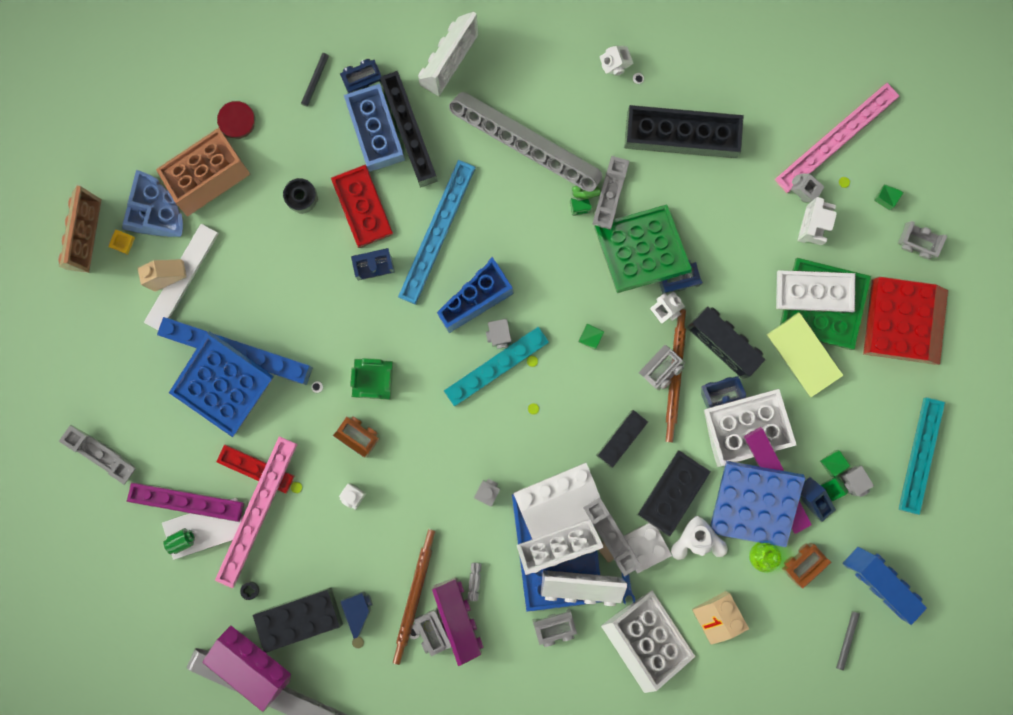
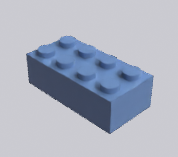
(374, 127)

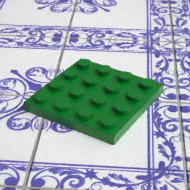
(643, 249)
(833, 327)

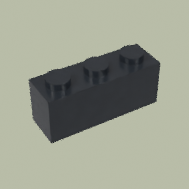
(622, 438)

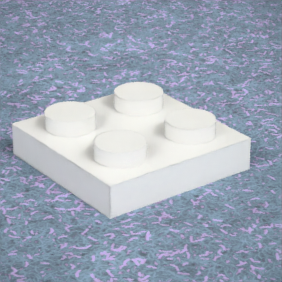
(647, 546)

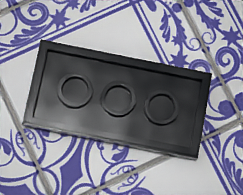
(673, 493)

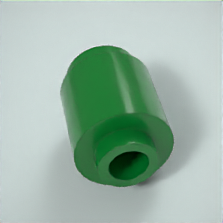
(179, 541)

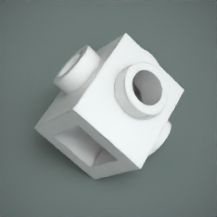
(616, 60)
(667, 307)

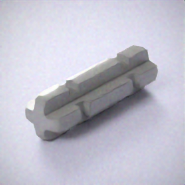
(474, 582)

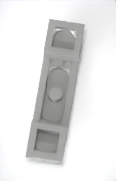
(610, 192)
(98, 453)
(612, 536)

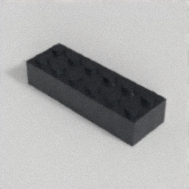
(683, 131)

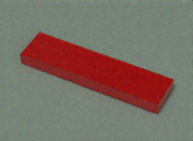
(249, 466)

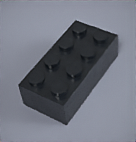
(726, 343)
(297, 620)

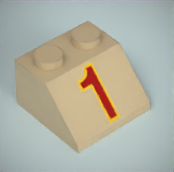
(720, 618)

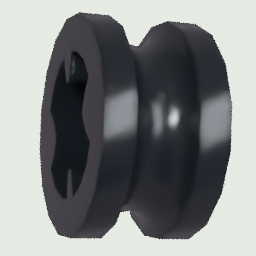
(245, 595)

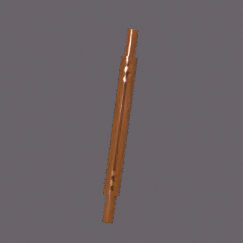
(674, 386)
(414, 596)

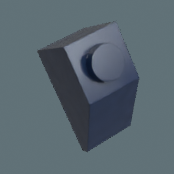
(817, 499)
(357, 611)

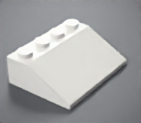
(449, 54)
(736, 419)
(557, 501)
(559, 547)
(582, 587)
(648, 642)

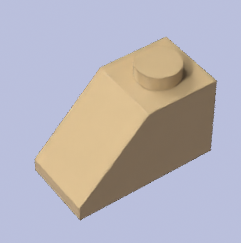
(161, 273)

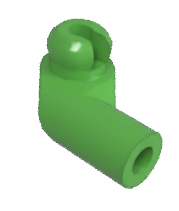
(578, 193)

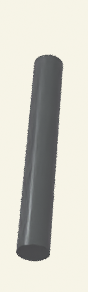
(847, 640)

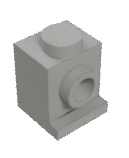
(806, 187)

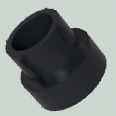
(293, 188)

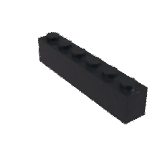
(409, 129)

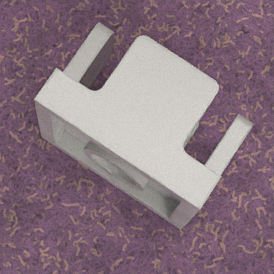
(817, 218)

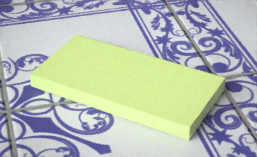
(804, 354)

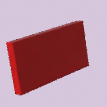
(362, 206)

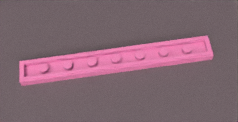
(838, 136)
(256, 512)

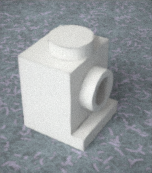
(352, 496)

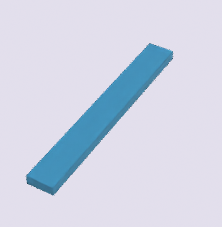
(436, 232)

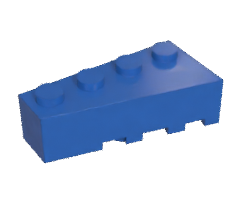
(476, 296)
(885, 584)

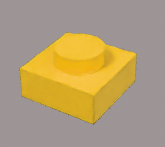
(121, 241)

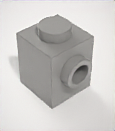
(498, 334)
(857, 481)
(487, 492)

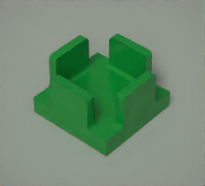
(371, 378)

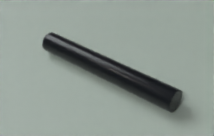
(314, 80)

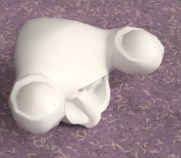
(700, 539)

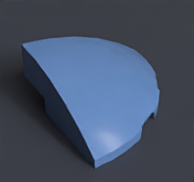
(151, 209)

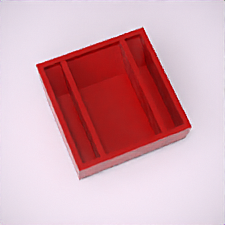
(905, 320)

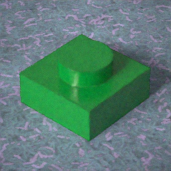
(835, 488)

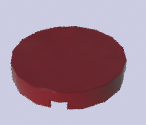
(236, 119)

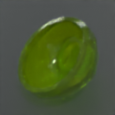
(765, 557)

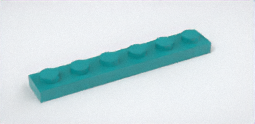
(496, 366)
(921, 456)

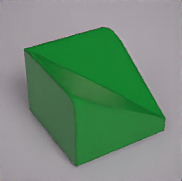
(888, 197)
(580, 207)
(591, 336)
(835, 463)

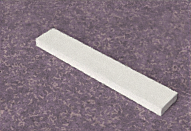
(172, 294)

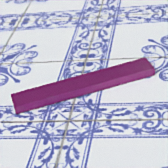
(766, 457)
(185, 502)

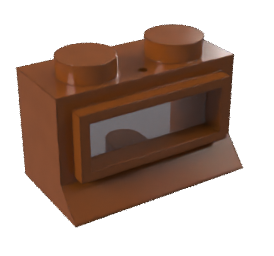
(356, 436)
(805, 565)

